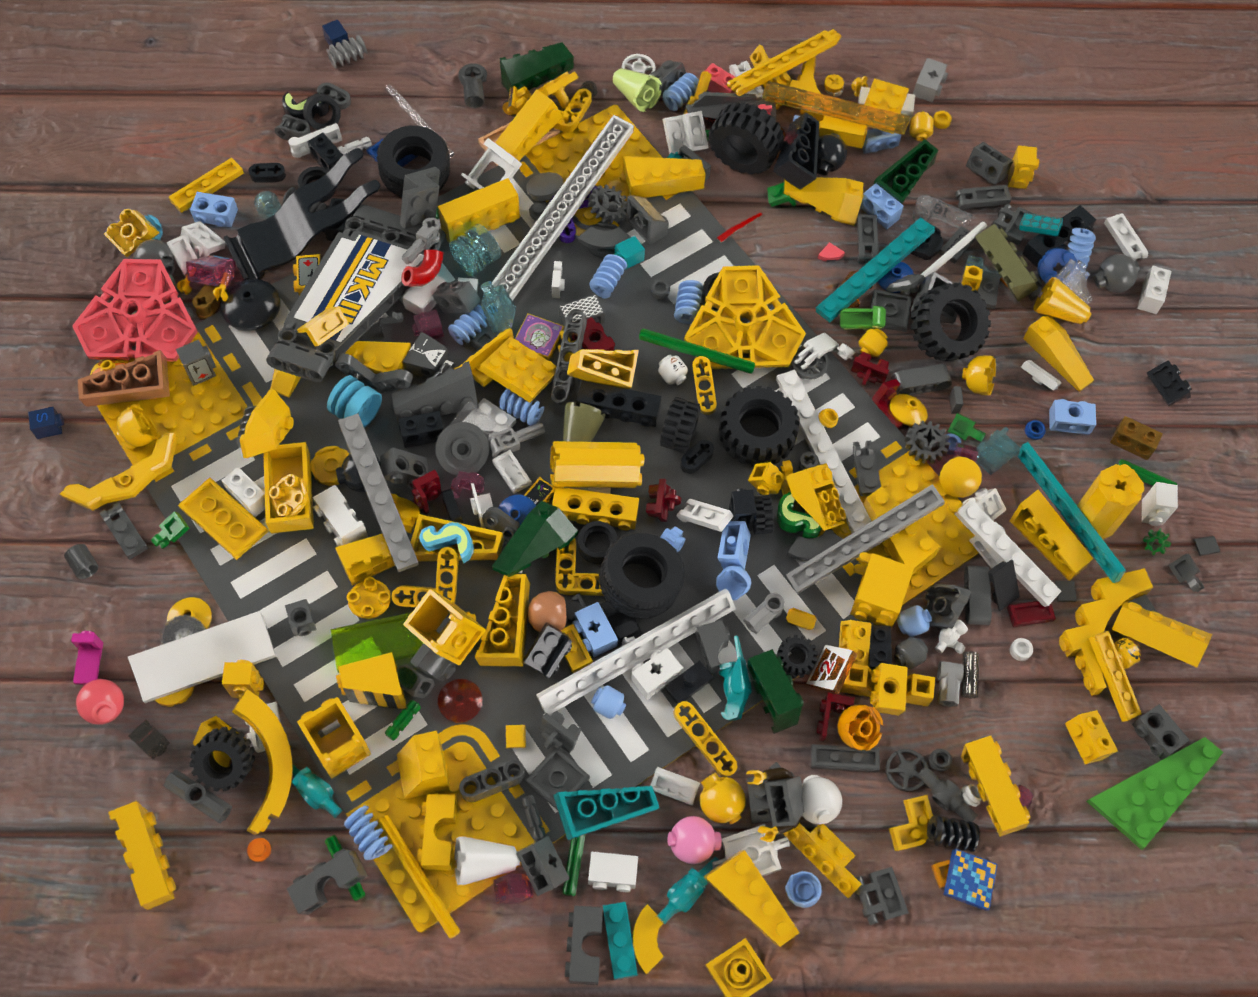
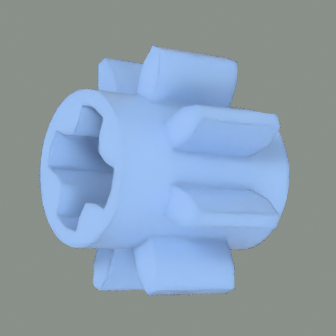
(674, 537)

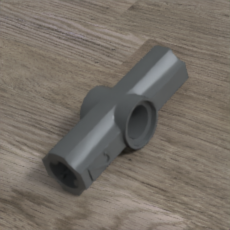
(208, 803)

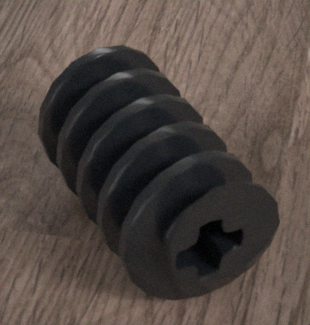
(953, 832)

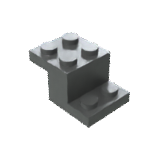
(419, 197)

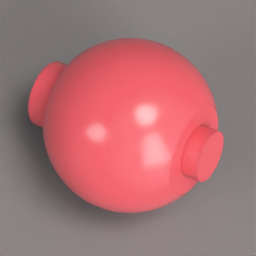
(100, 701)

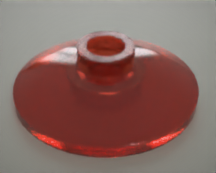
(460, 710)

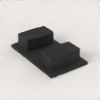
(1004, 584)
(621, 624)

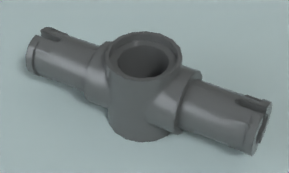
(947, 795)

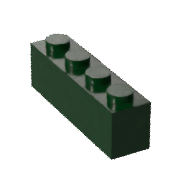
(535, 67)
(907, 171)

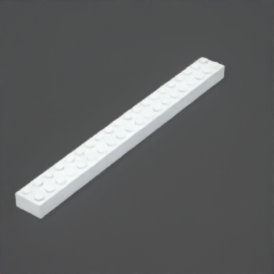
(563, 206)

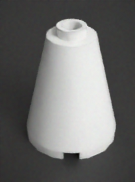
(482, 859)

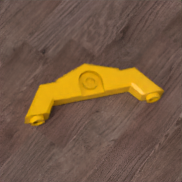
(128, 483)

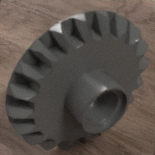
(475, 451)

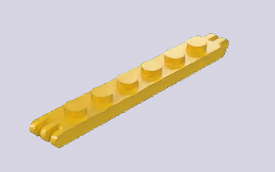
(784, 62)

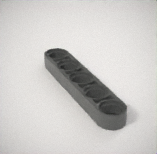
(566, 347)

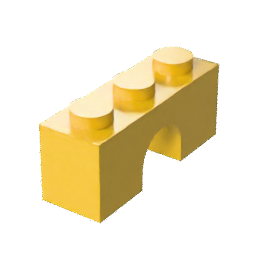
(437, 811)

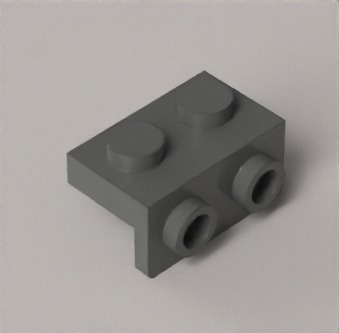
(669, 73)

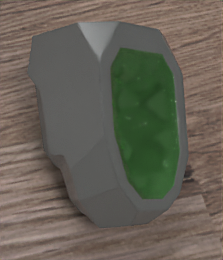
(414, 681)

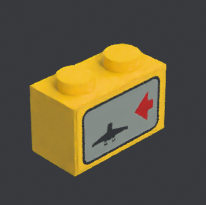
(304, 269)

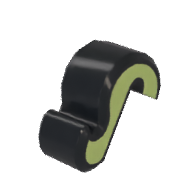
(296, 109)

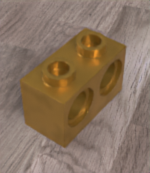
(1136, 438)

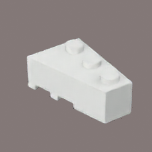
(339, 517)

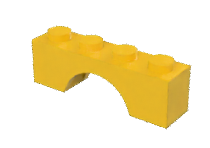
(918, 691)

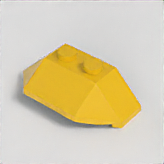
(266, 425)

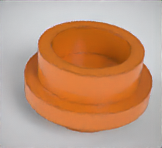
(259, 849)

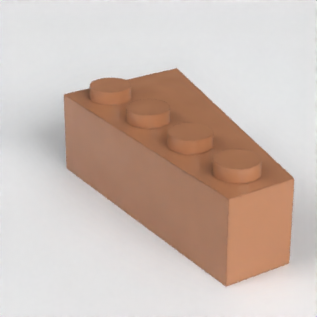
(129, 382)

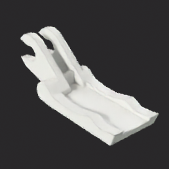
(818, 347)

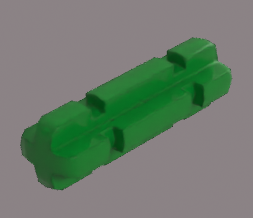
(402, 720)

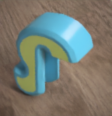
(448, 535)

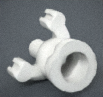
(949, 637)

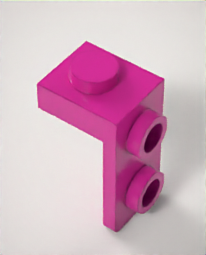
(88, 656)

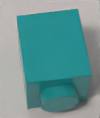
(631, 251)

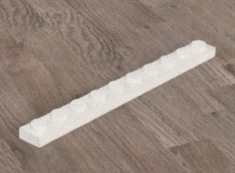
(822, 446)
(635, 652)

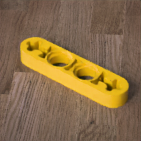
(702, 741)

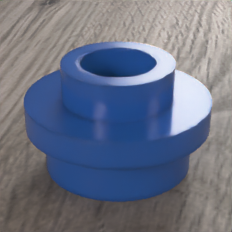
(1036, 425)

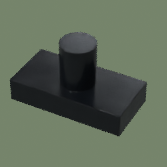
(689, 682)

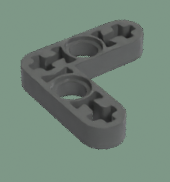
(380, 382)

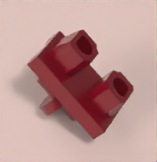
(870, 371)
(665, 500)

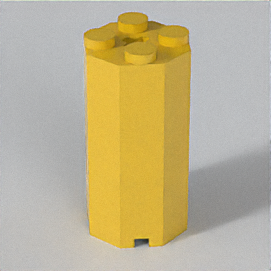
(596, 464)
(1111, 498)

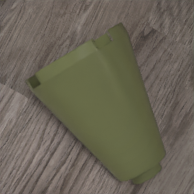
(581, 422)

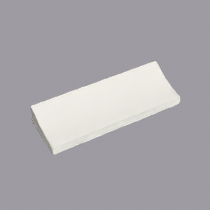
(200, 656)

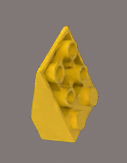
(817, 495)

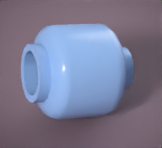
(914, 621)
(608, 702)

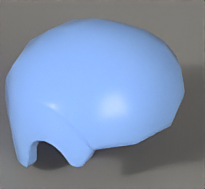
(735, 580)
(803, 889)

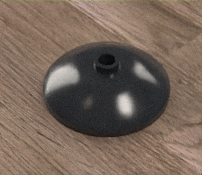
(253, 311)

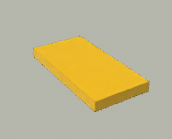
(223, 518)

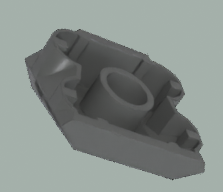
(946, 604)

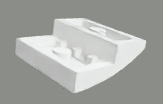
(687, 131)

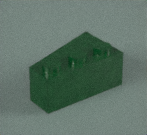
(776, 690)

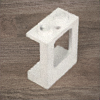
(497, 155)

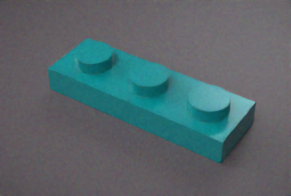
(620, 940)

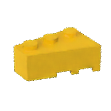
(604, 367)

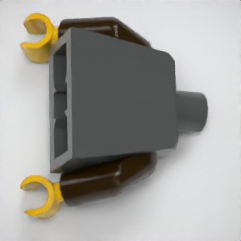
(784, 800)

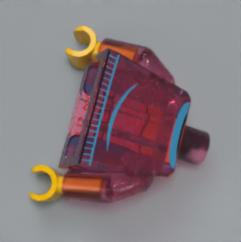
(211, 271)

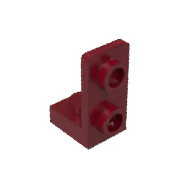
(883, 397)
(832, 701)

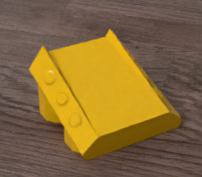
(130, 231)

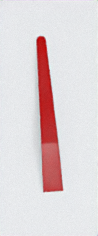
(729, 232)

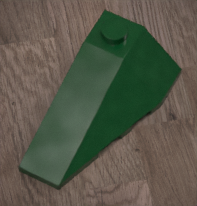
(539, 533)

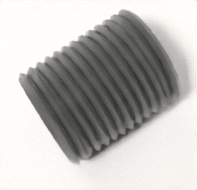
(473, 92)
(81, 561)

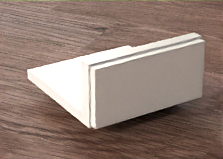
(480, 504)

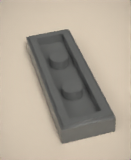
(844, 758)

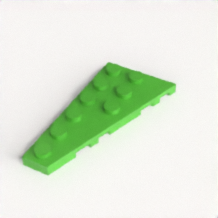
(1150, 797)

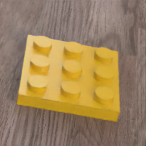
(519, 369)

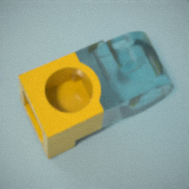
(973, 272)

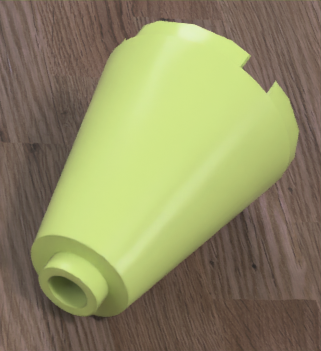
(638, 88)

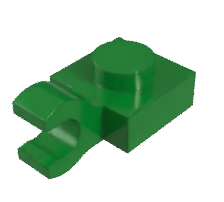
(963, 428)
(172, 530)

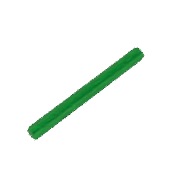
(696, 350)

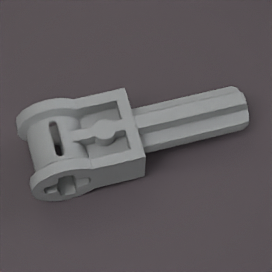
(425, 238)
(511, 440)

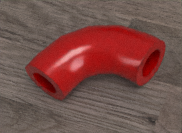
(425, 271)

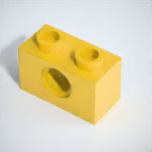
(896, 679)

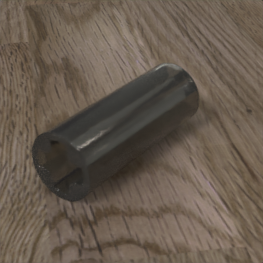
(970, 679)

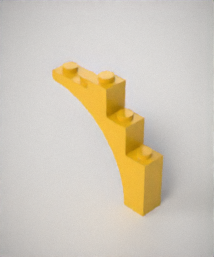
(851, 133)
(1093, 620)

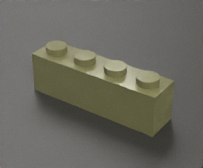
(1006, 262)

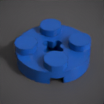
(1050, 260)

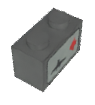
(197, 362)

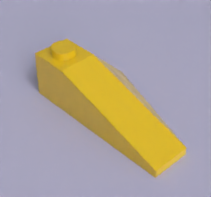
(833, 196)
(1056, 347)

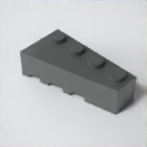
(444, 394)

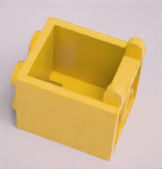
(880, 589)
(456, 637)
(340, 747)

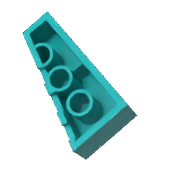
(597, 809)

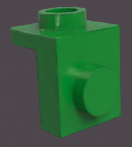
(776, 195)

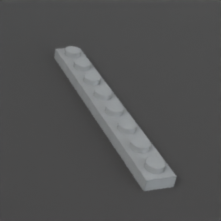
(378, 493)
(865, 538)

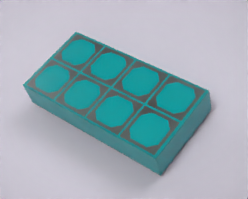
(1041, 224)

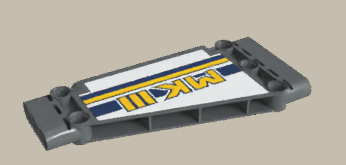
(359, 276)

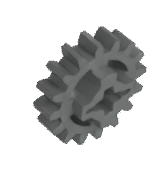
(608, 204)
(921, 435)

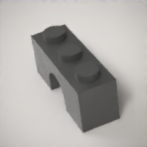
(308, 890)
(585, 923)

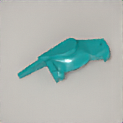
(736, 685)
(315, 791)
(685, 892)

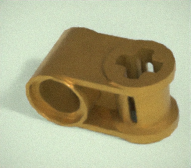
(205, 302)

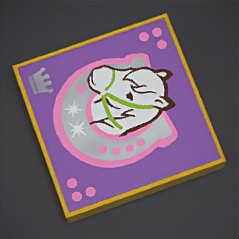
(539, 335)

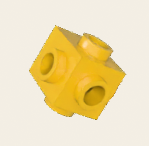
(766, 478)

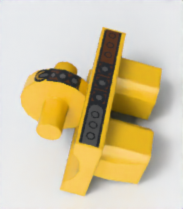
(516, 100)

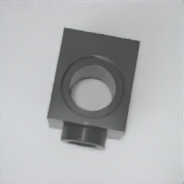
(297, 610)

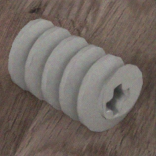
(346, 50)

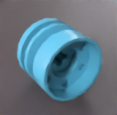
(353, 397)

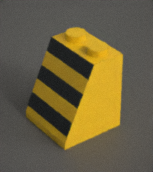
(372, 682)

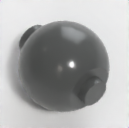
(156, 250)
(1117, 273)

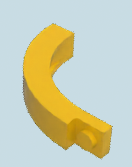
(278, 752)

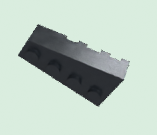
(799, 152)

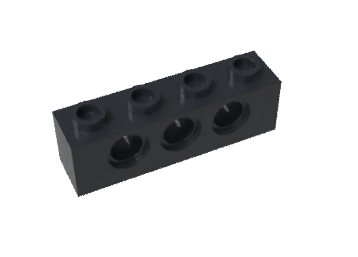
(1039, 245)
(629, 399)

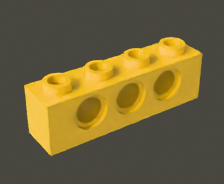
(605, 502)

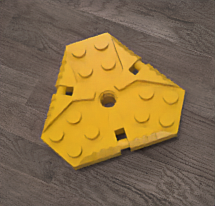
(746, 293)

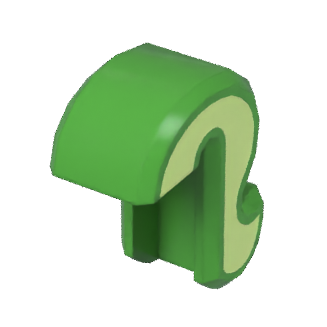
(863, 318)

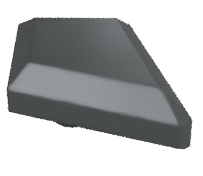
(907, 282)

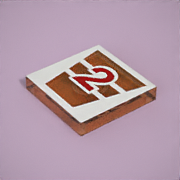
(832, 668)

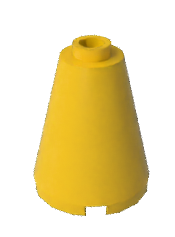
(1061, 303)

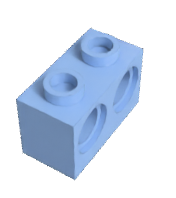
(880, 203)
(214, 209)

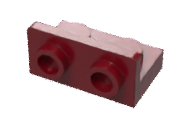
(426, 488)

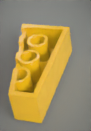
(529, 125)
(662, 176)
(486, 542)
(909, 546)
(995, 785)

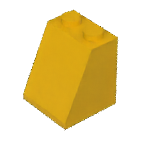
(422, 766)

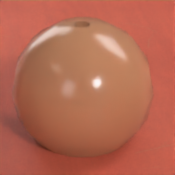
(547, 608)

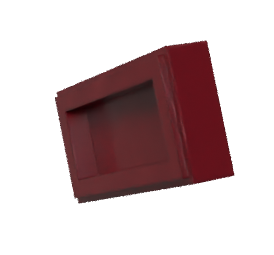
(1030, 614)

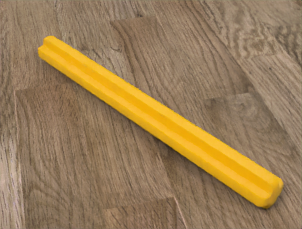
(418, 877)

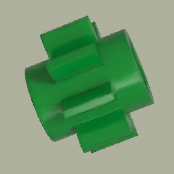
(1162, 540)

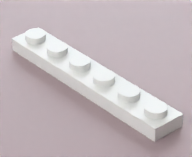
(1005, 549)

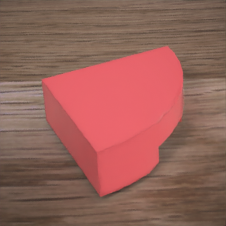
(831, 252)

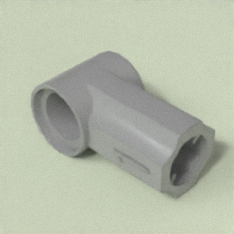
(764, 614)
(950, 677)

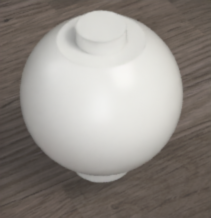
(820, 800)

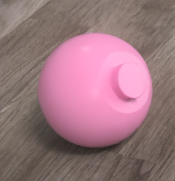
(694, 840)

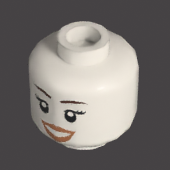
(673, 370)

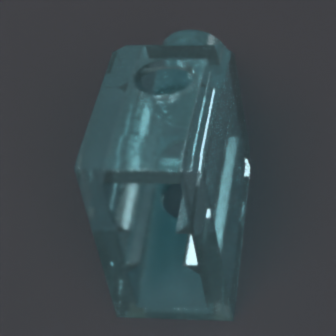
(497, 307)

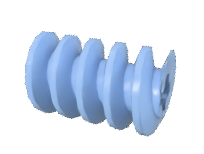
(680, 91)
(1081, 244)
(607, 275)
(688, 301)
(467, 324)
(520, 408)
(366, 835)

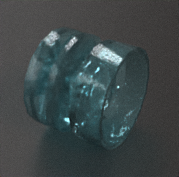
(475, 250)

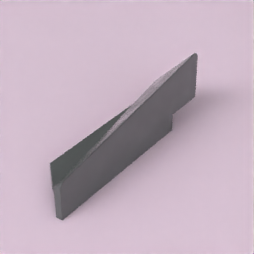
(713, 102)

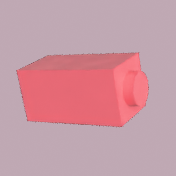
(719, 79)

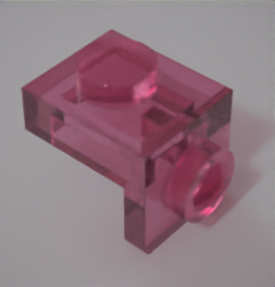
(464, 481)

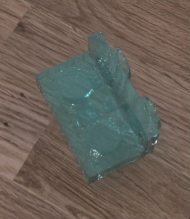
(996, 451)

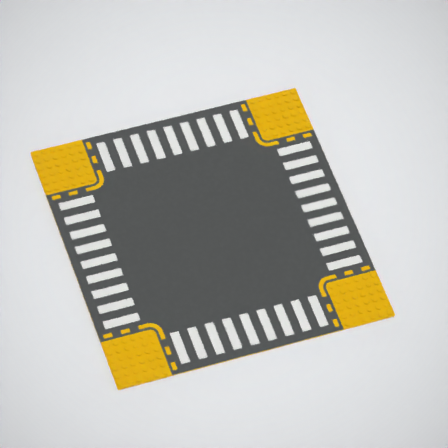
(307, 566)

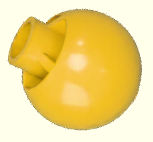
(722, 799)

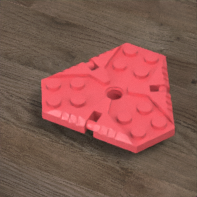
(112, 330)

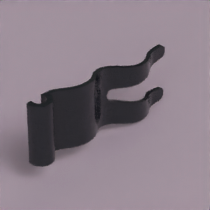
(293, 226)

